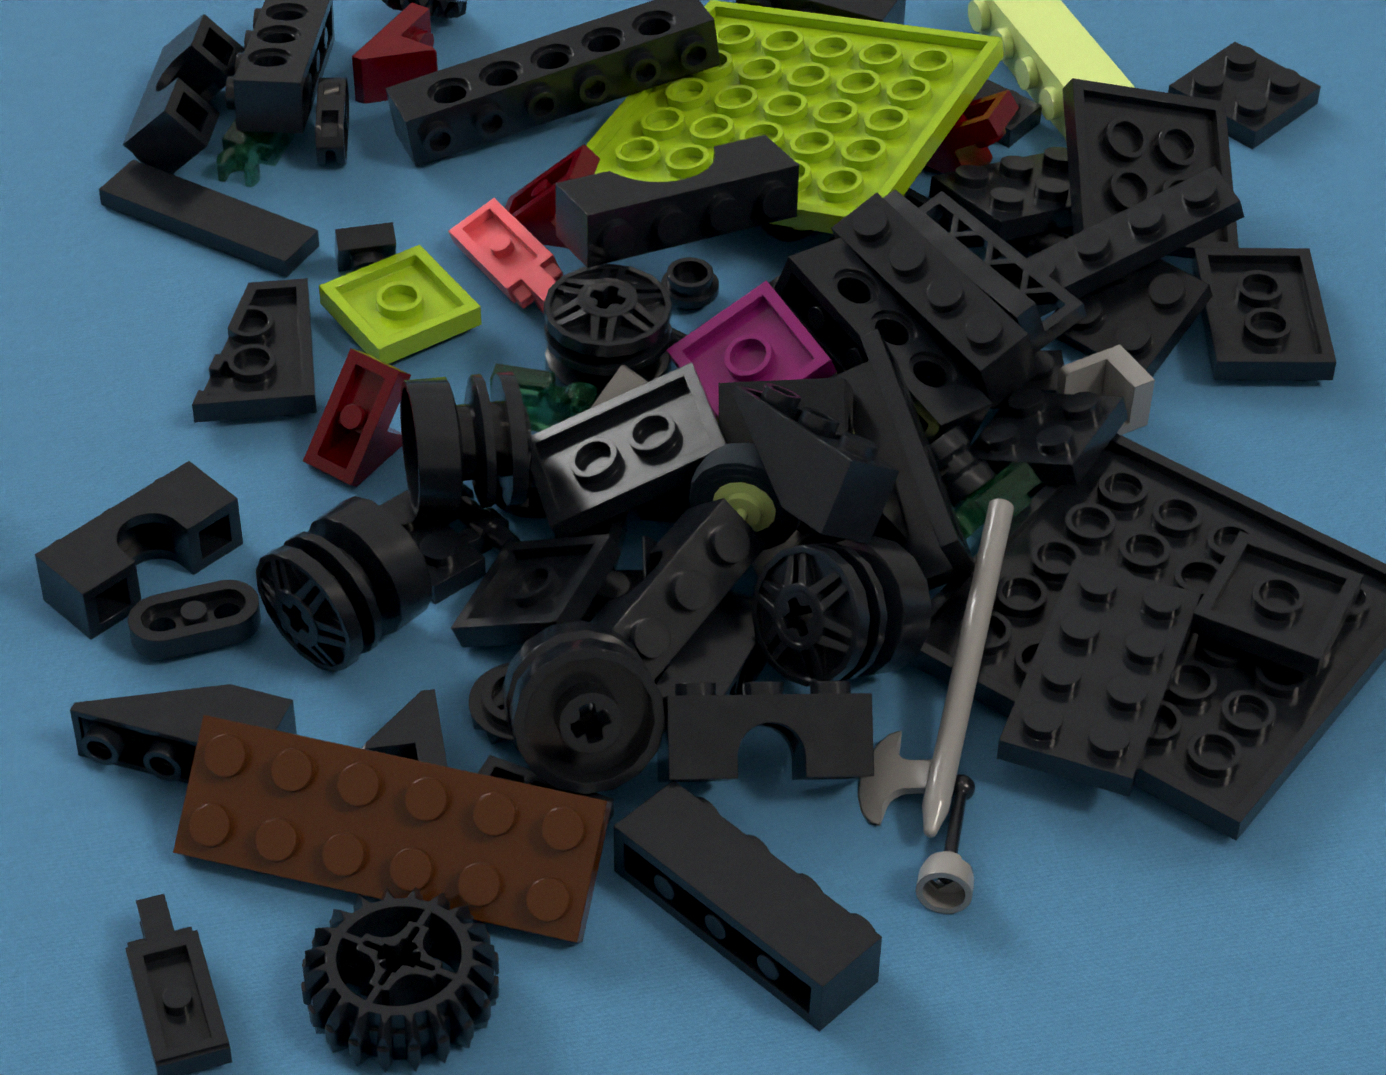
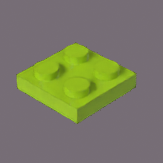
(400, 305)

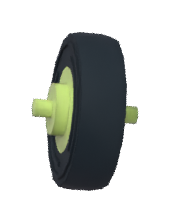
(741, 478)

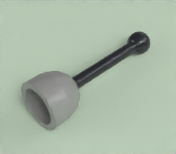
(955, 876)

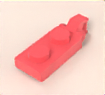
(507, 254)

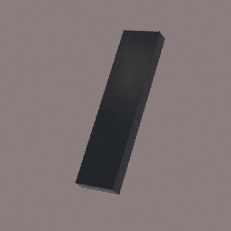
(209, 217)

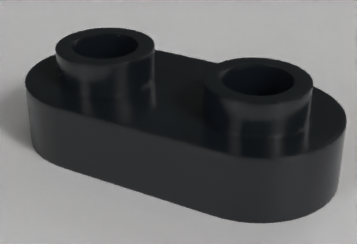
(194, 619)

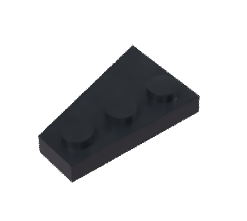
(266, 359)

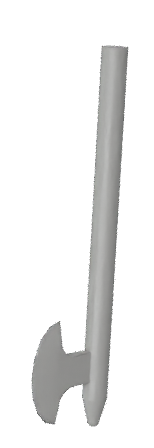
(937, 776)

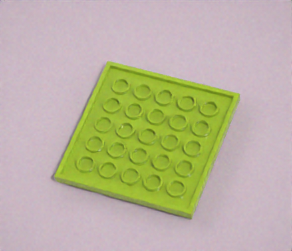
(836, 93)

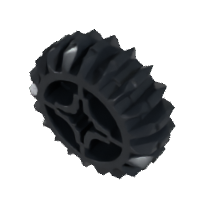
(410, 999)

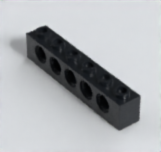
(552, 77)

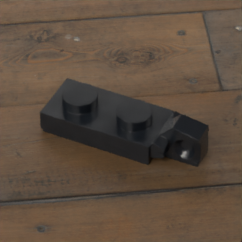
(175, 994)

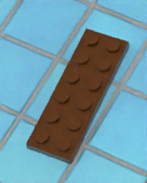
(392, 822)

